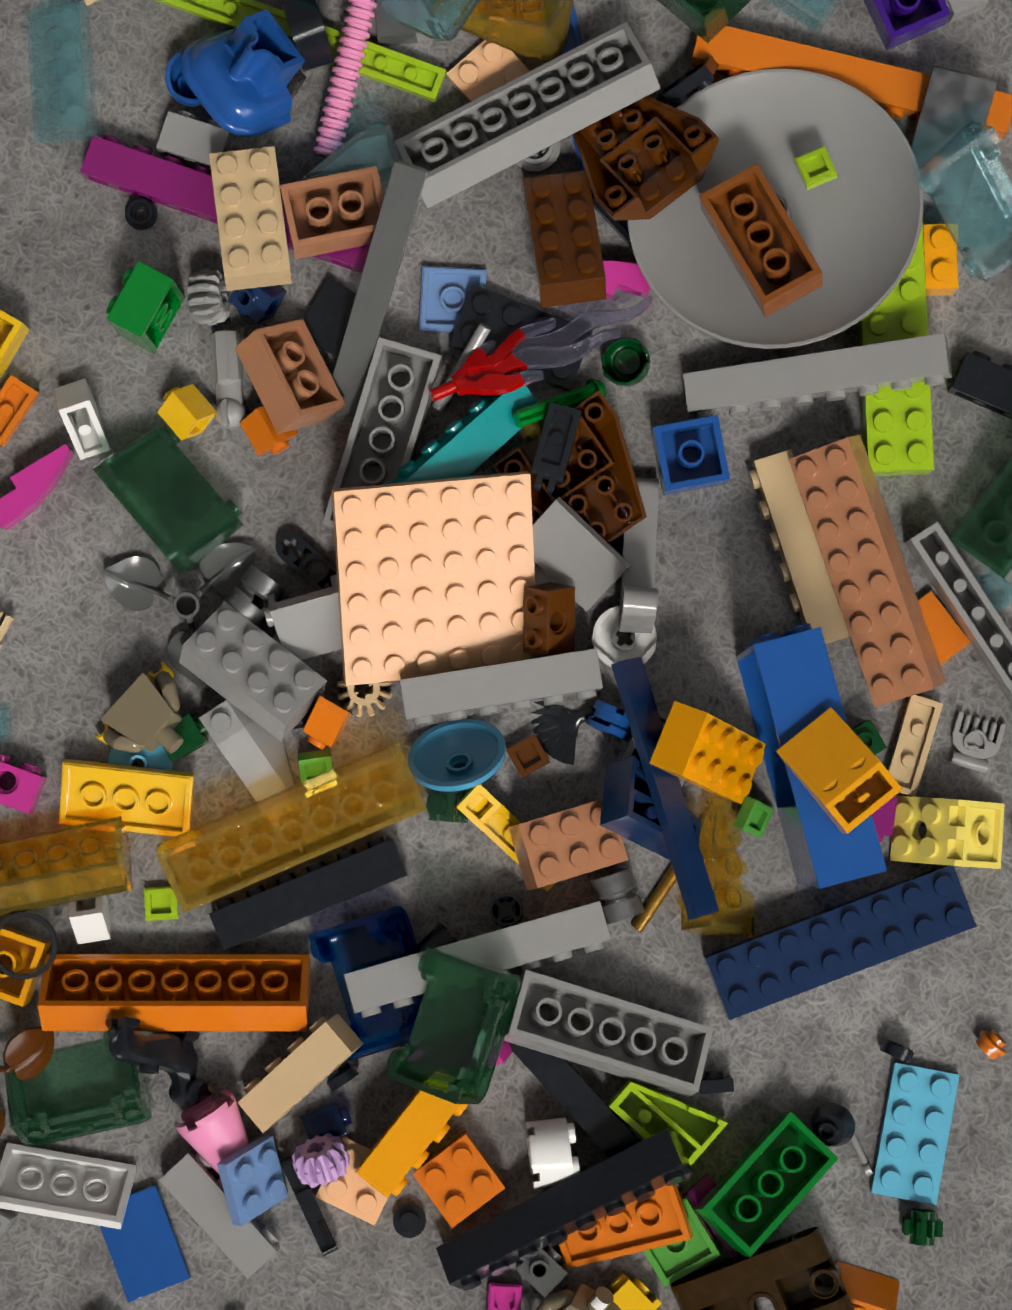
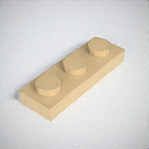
(914, 742)

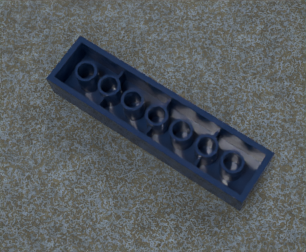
(839, 941)

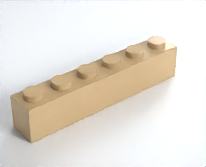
(795, 539)

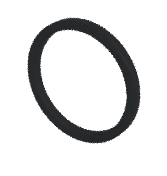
(54, 945)

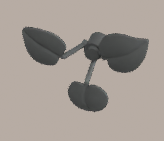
(137, 577)

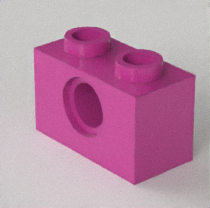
(27, 789)

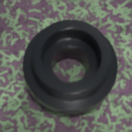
(141, 203)

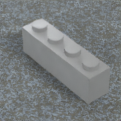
(204, 1199)

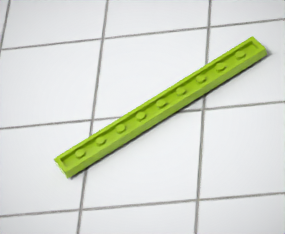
(379, 62)

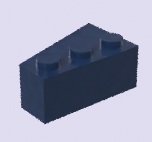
(630, 809)

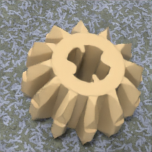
(369, 700)

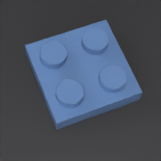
(252, 1180)

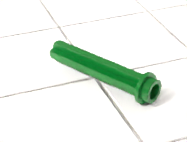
(538, 411)

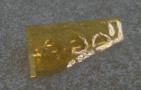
(523, 26)
(724, 870)

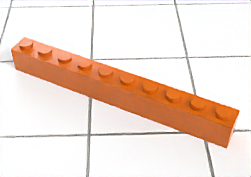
(891, 87)

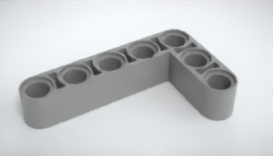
(638, 588)

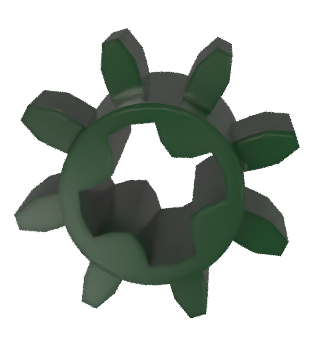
(922, 1227)

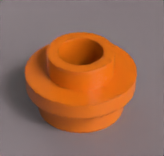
(991, 1043)

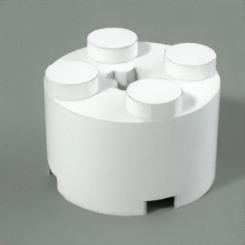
(551, 1151)

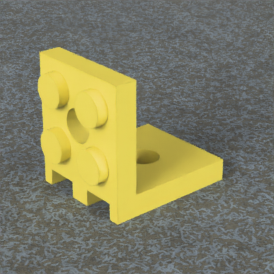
(950, 832)

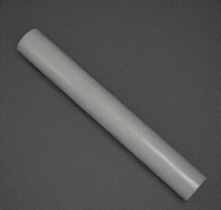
(476, 341)

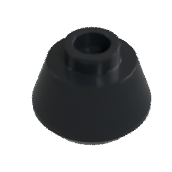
(833, 1124)

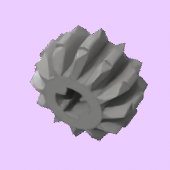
(208, 297)

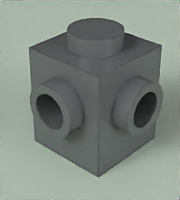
(543, 1270)

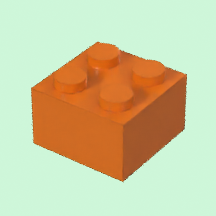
(459, 1179)

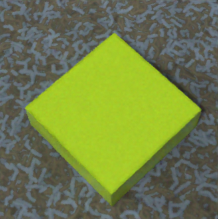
(815, 168)
(160, 904)

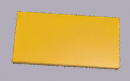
(144, 797)

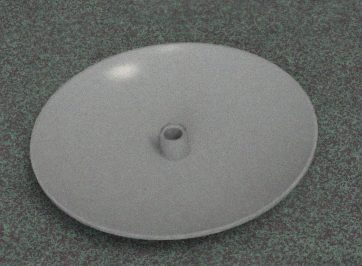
(854, 226)

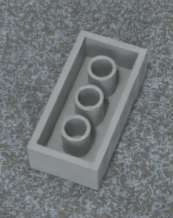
(252, 671)

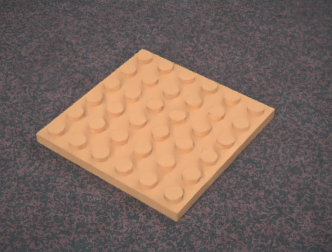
(432, 575)

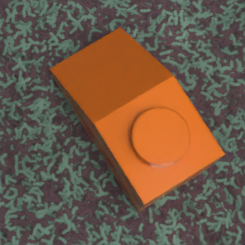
(326, 723)

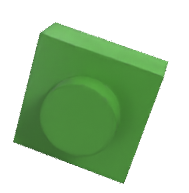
(314, 764)
(753, 817)

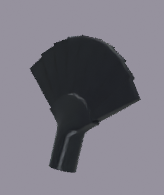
(559, 730)

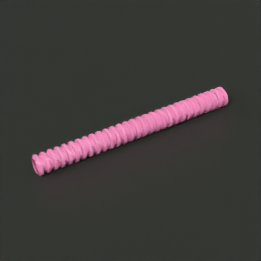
(345, 76)

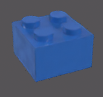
(690, 455)

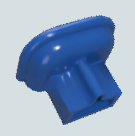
(244, 75)

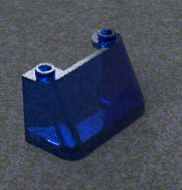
(363, 944)

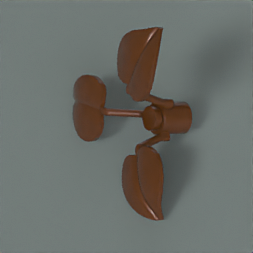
(27, 1055)

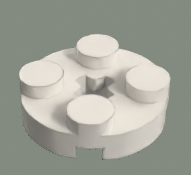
(605, 639)

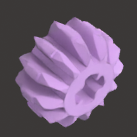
(320, 1160)

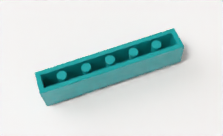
(468, 440)

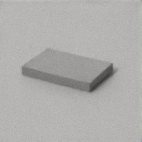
(575, 554)

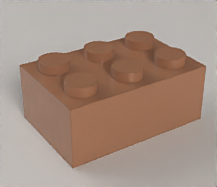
(332, 211)
(289, 376)
(565, 845)

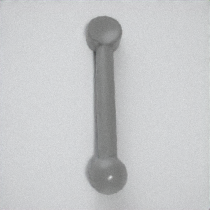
(866, 1166)

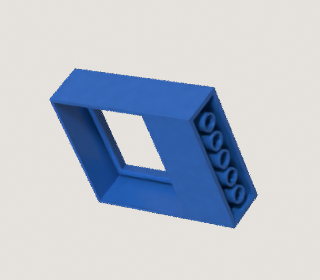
(786, 690)

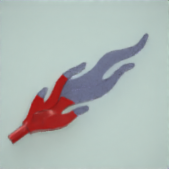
(522, 350)

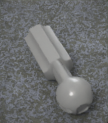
(227, 379)

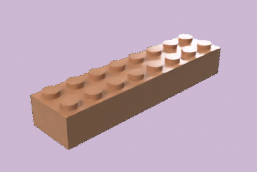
(867, 570)

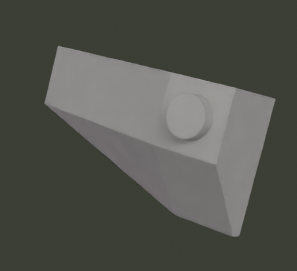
(250, 750)

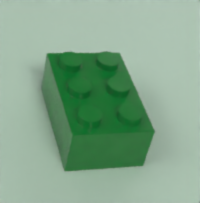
(144, 306)

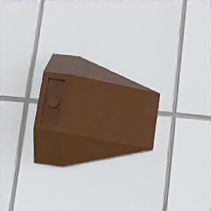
(644, 157)
(598, 475)

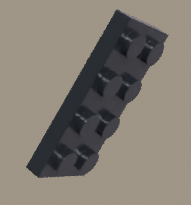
(504, 318)

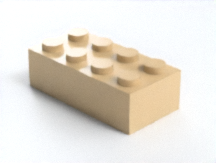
(250, 218)

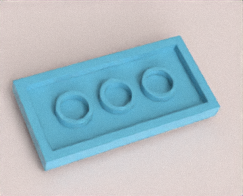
(914, 1133)

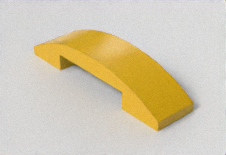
(491, 818)

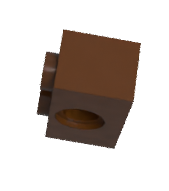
(549, 619)

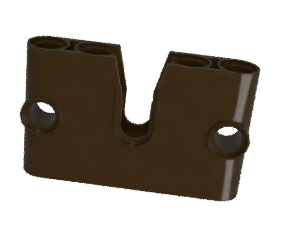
(779, 1271)

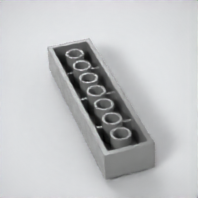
(529, 113)

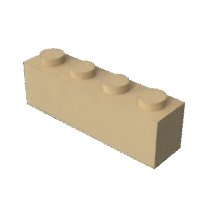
(299, 1072)

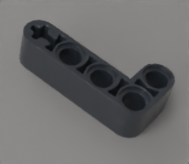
(308, 32)

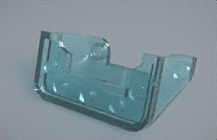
(973, 198)

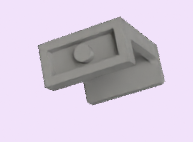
(308, 622)

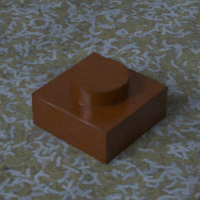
(528, 756)

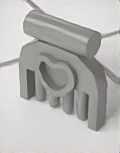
(975, 745)

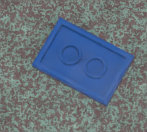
(146, 1247)

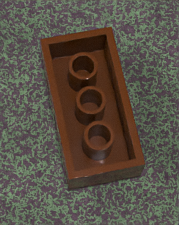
(564, 239)

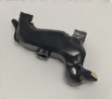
(157, 1052)

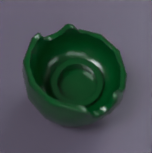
(633, 355)

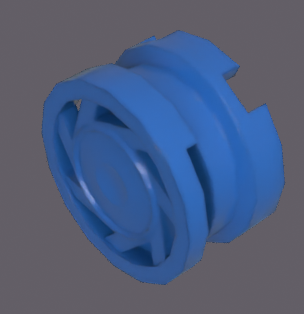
(609, 720)

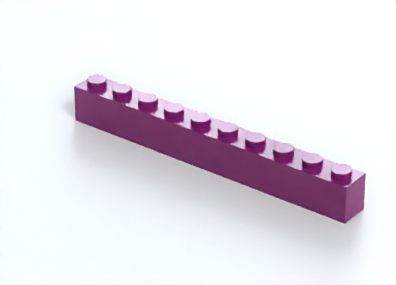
(175, 187)

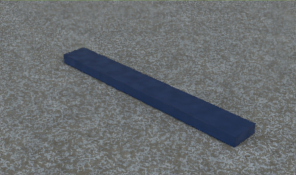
(665, 790)

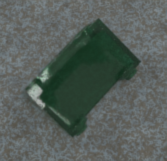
(169, 497)
(456, 1028)
(77, 1096)

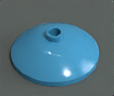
(457, 755)

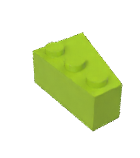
(653, 1111)

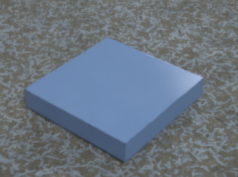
(445, 294)

